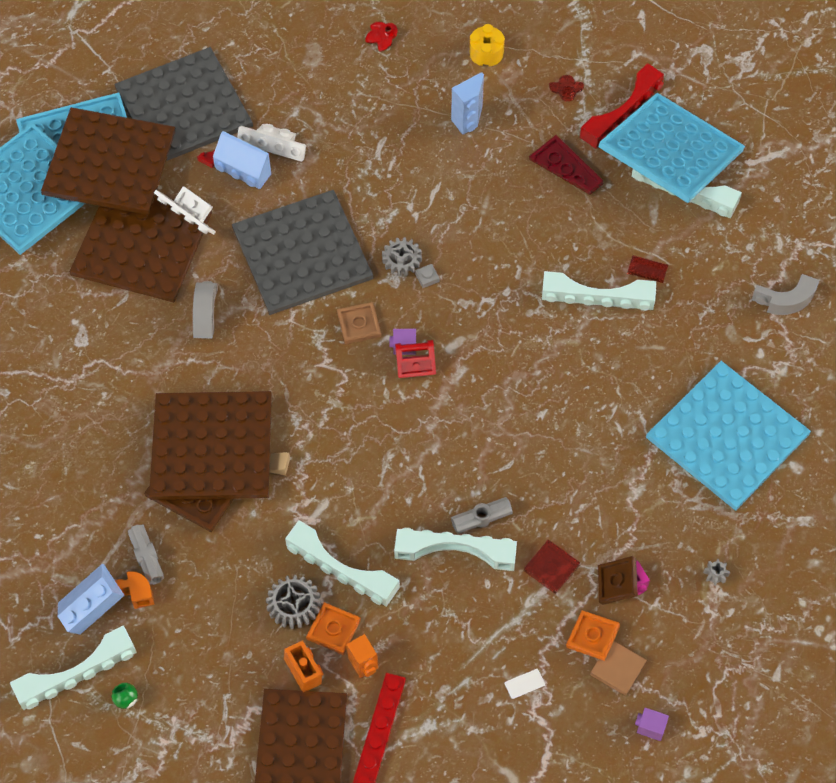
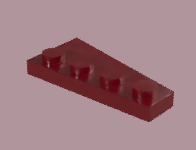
(564, 163)

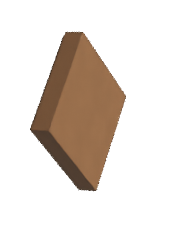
(358, 323)
(619, 668)

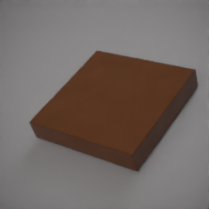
(617, 580)

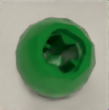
(124, 695)

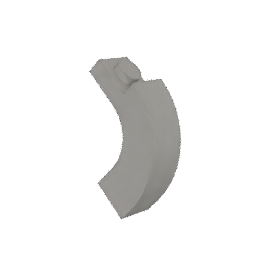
(787, 302)
(204, 309)

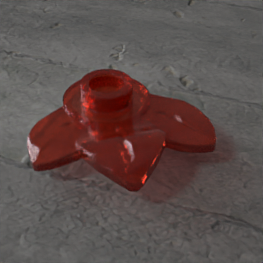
(566, 87)

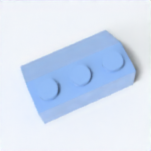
(467, 103)
(242, 160)
(89, 600)

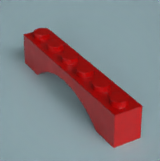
(599, 126)

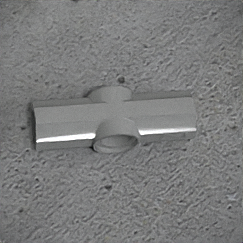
(493, 511)
(145, 554)

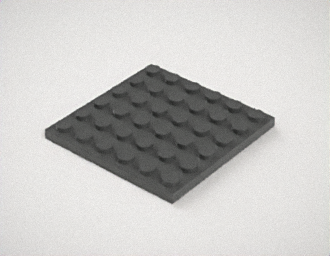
(188, 95)
(302, 252)

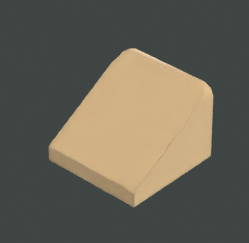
(279, 463)

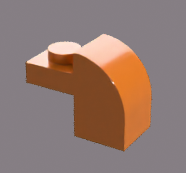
(138, 588)

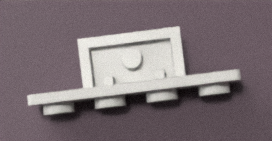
(273, 141)
(191, 206)

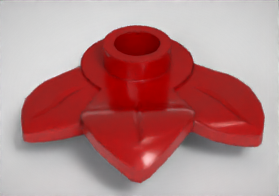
(381, 36)

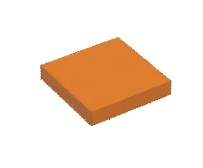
(333, 628)
(593, 635)

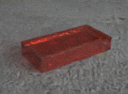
(647, 269)

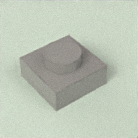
(427, 276)

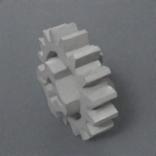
(402, 256)

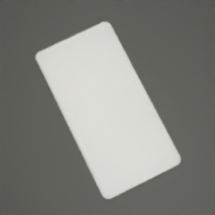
(524, 683)

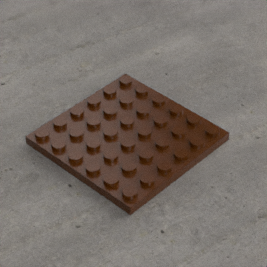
(108, 161)
(139, 250)
(211, 445)

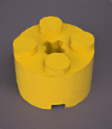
(486, 45)

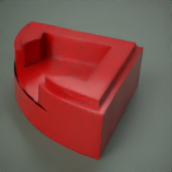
(206, 158)

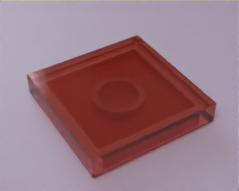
(551, 566)

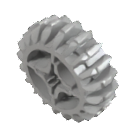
(311, 597)

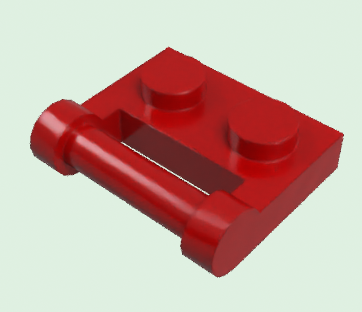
(415, 365)

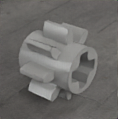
(711, 571)

